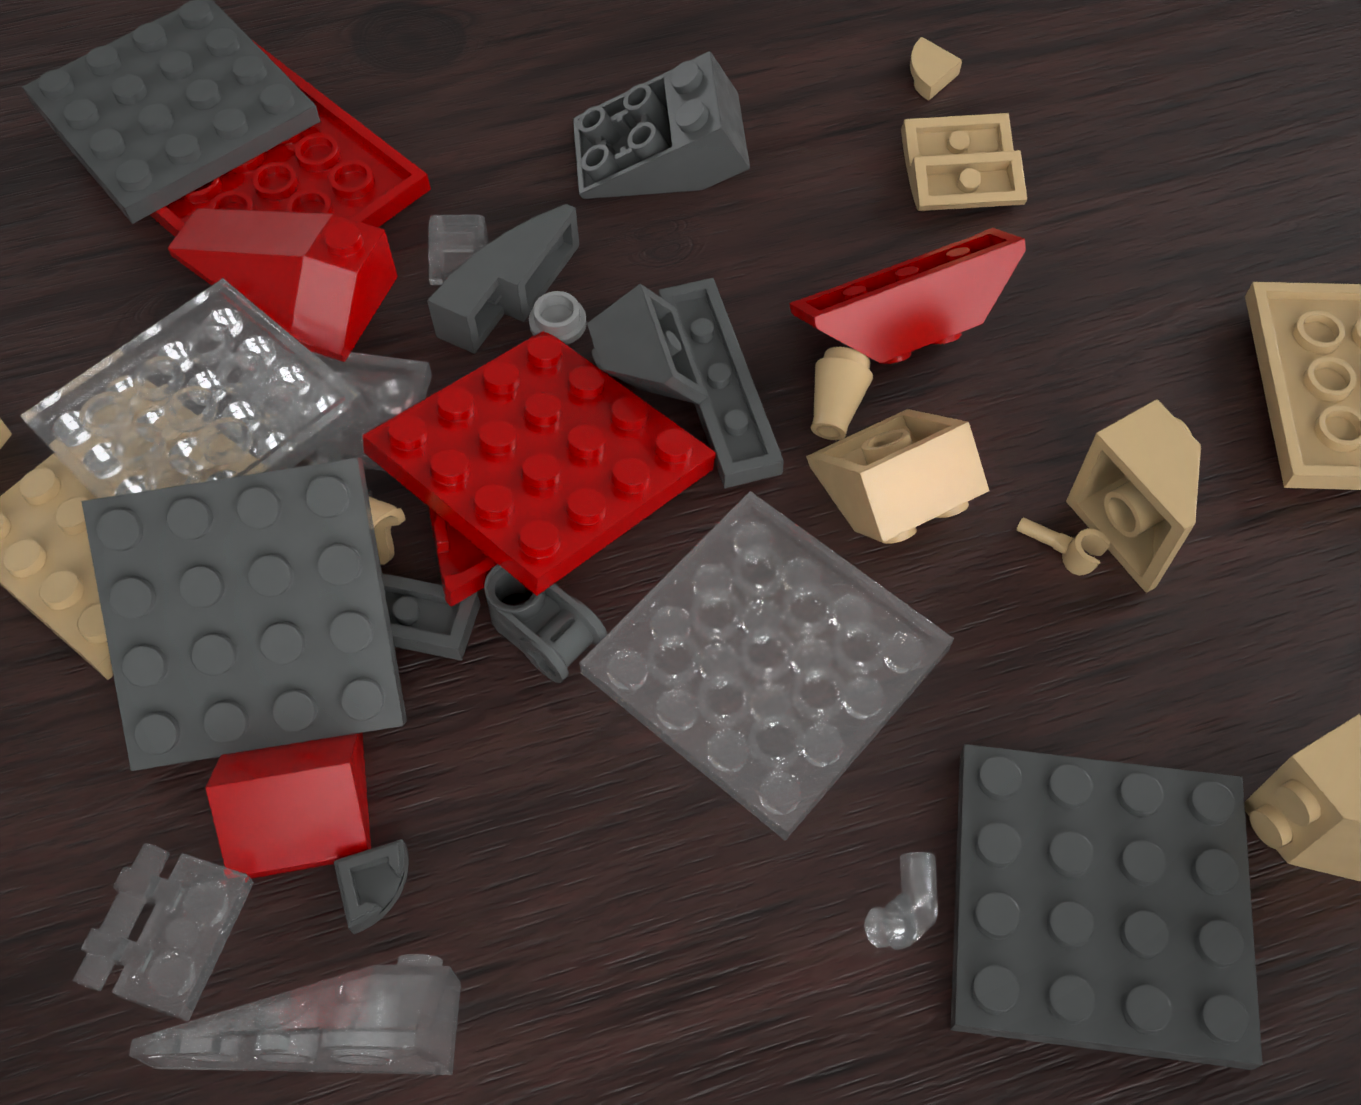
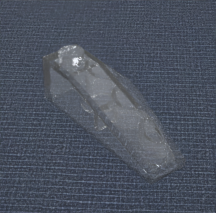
(352, 1023)

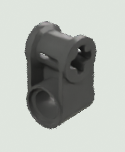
(546, 628)

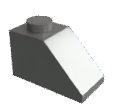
(646, 346)

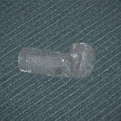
(912, 910)

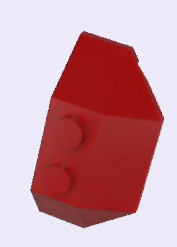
(918, 299)

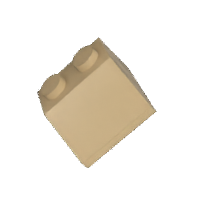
(901, 473)
(1141, 490)
(1314, 805)

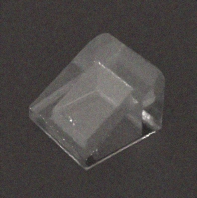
(453, 242)

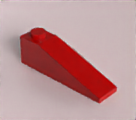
(303, 270)

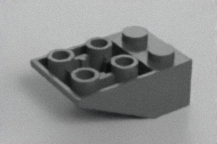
(663, 135)

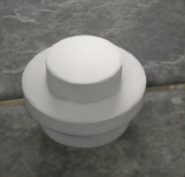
(558, 315)

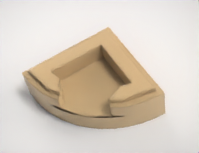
(932, 68)

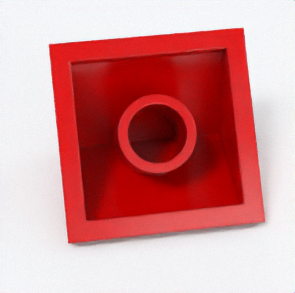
(291, 805)

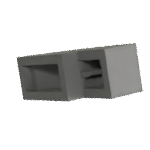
(504, 278)

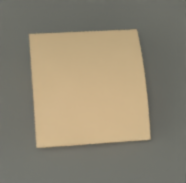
(963, 162)

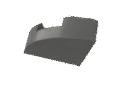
(371, 883)

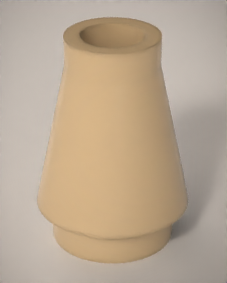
(838, 391)

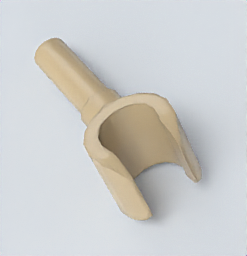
(1073, 549)

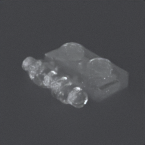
(180, 939)

